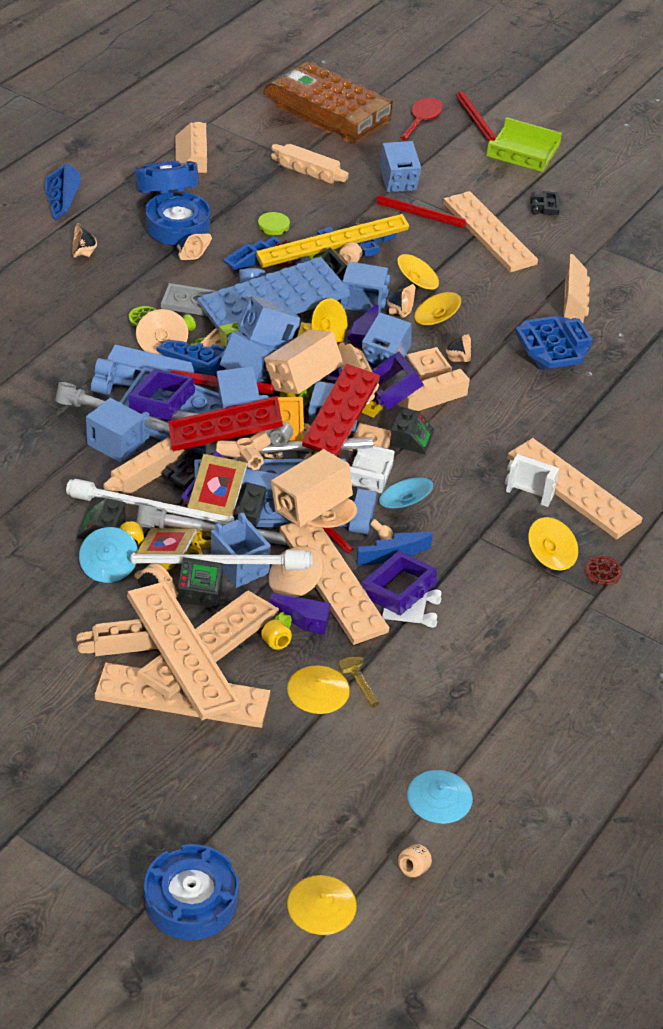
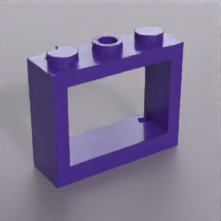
(180, 384)
(400, 389)
(400, 562)

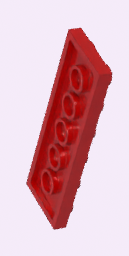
(341, 410)
(225, 423)

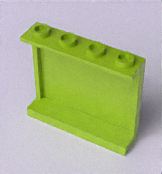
(525, 144)

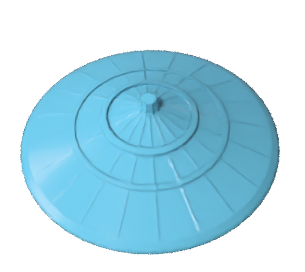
(406, 492)
(107, 554)
(439, 796)

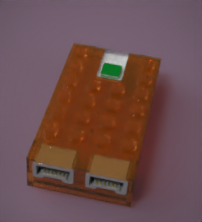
(330, 101)

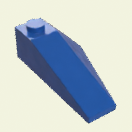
(61, 189)
(204, 359)

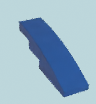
(247, 254)
(384, 549)

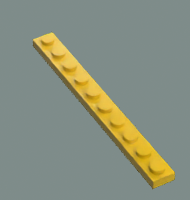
(333, 240)

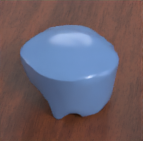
(250, 273)

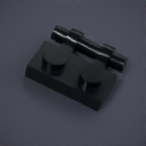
(547, 202)
(186, 474)

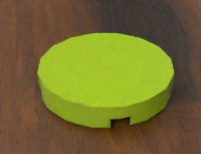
(274, 223)

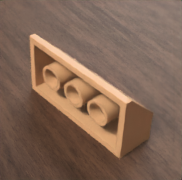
(192, 145)
(576, 290)
(438, 390)

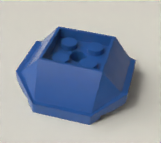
(555, 341)

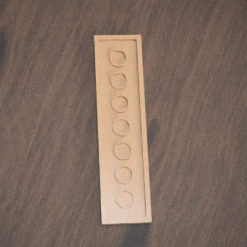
(490, 231)
(582, 492)
(339, 585)
(219, 635)
(183, 650)
(121, 686)

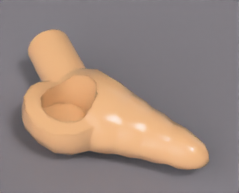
(384, 531)

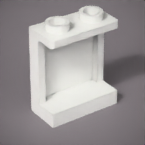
(372, 468)
(532, 477)

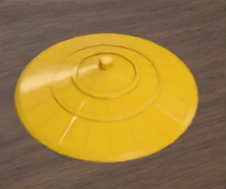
(418, 271)
(437, 308)
(330, 317)
(553, 543)
(318, 689)
(321, 905)

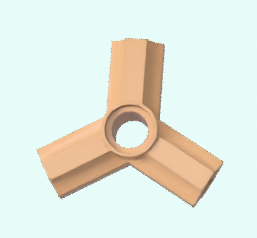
(245, 449)

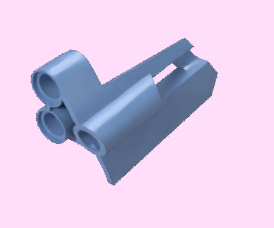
(126, 364)

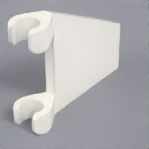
(416, 612)

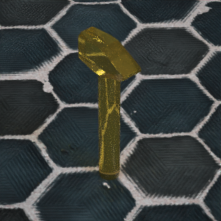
(352, 664)

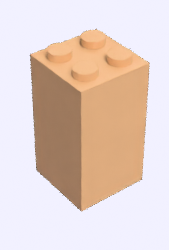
(303, 361)
(312, 487)

